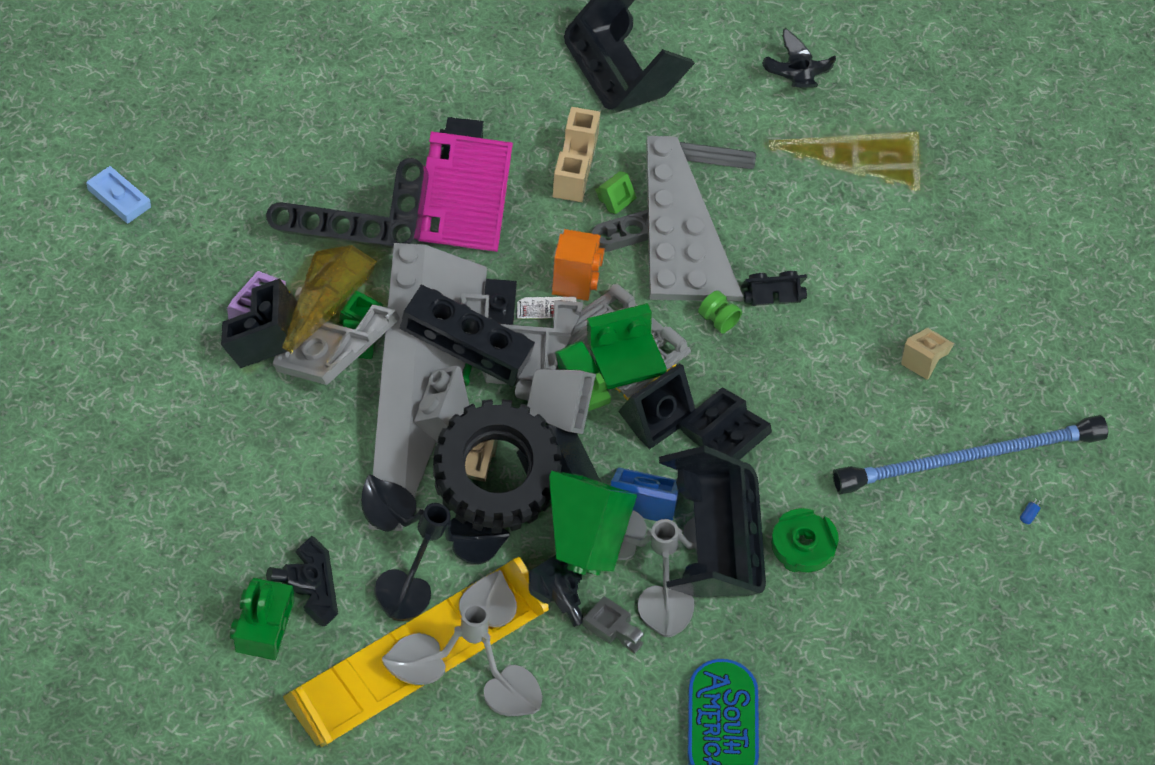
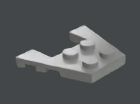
(546, 339)
(334, 346)

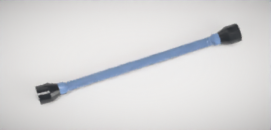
(853, 478)

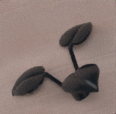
(389, 504)

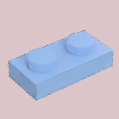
(118, 194)

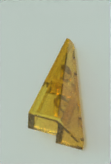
(883, 155)
(328, 283)

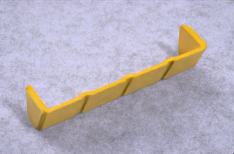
(364, 687)

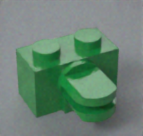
(263, 618)

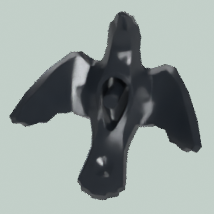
(800, 66)

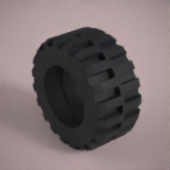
(503, 424)

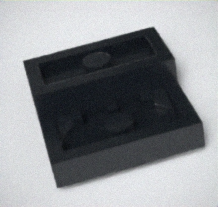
(725, 425)

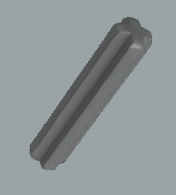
(719, 155)

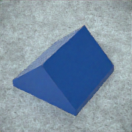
(655, 494)

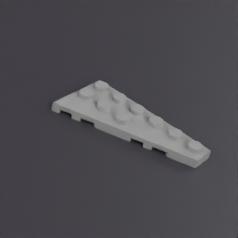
(682, 239)

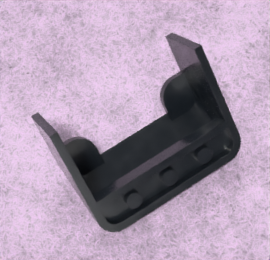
(600, 51)
(725, 524)

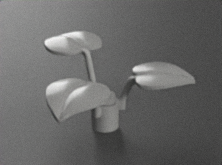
(485, 604)
(659, 607)

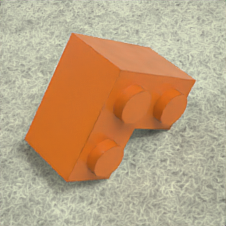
(577, 264)

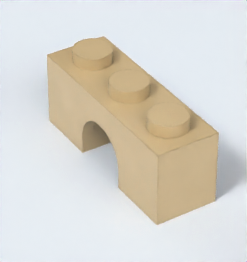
(577, 154)

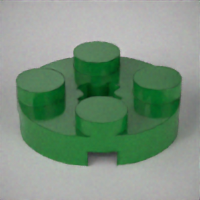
(804, 557)

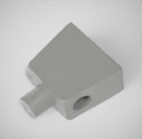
(559, 397)

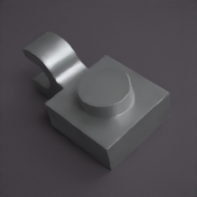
(612, 621)

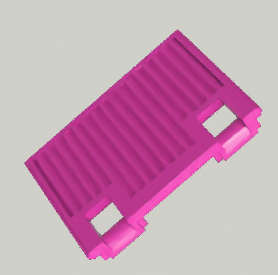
(466, 191)

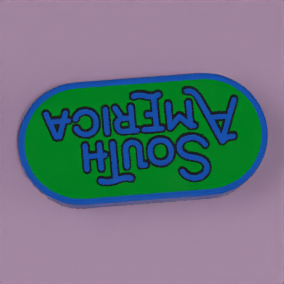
(723, 715)

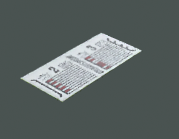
(538, 307)

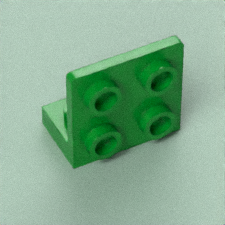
(625, 346)

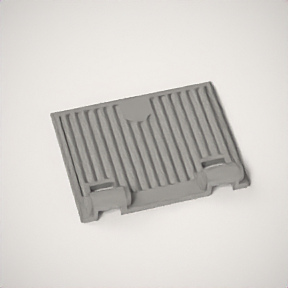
(661, 334)

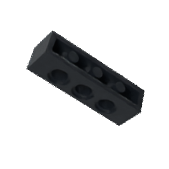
(475, 349)

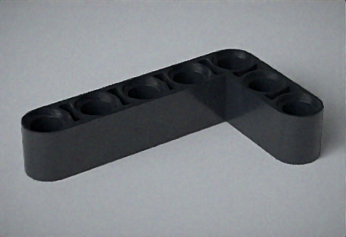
(358, 221)

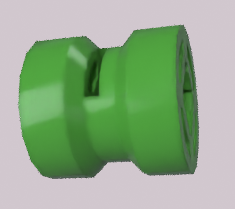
(720, 311)

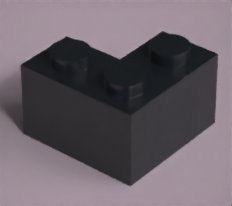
(263, 329)

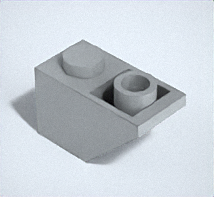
(442, 400)

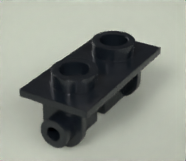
(786, 285)

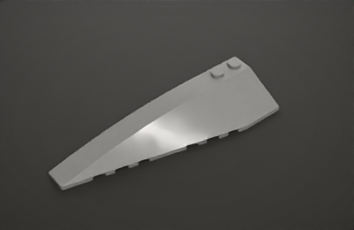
(408, 362)

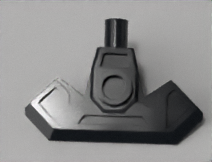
(312, 579)
(555, 583)

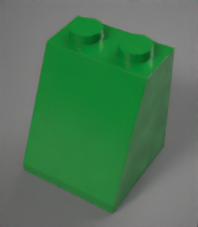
(588, 521)

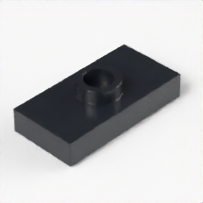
(501, 300)

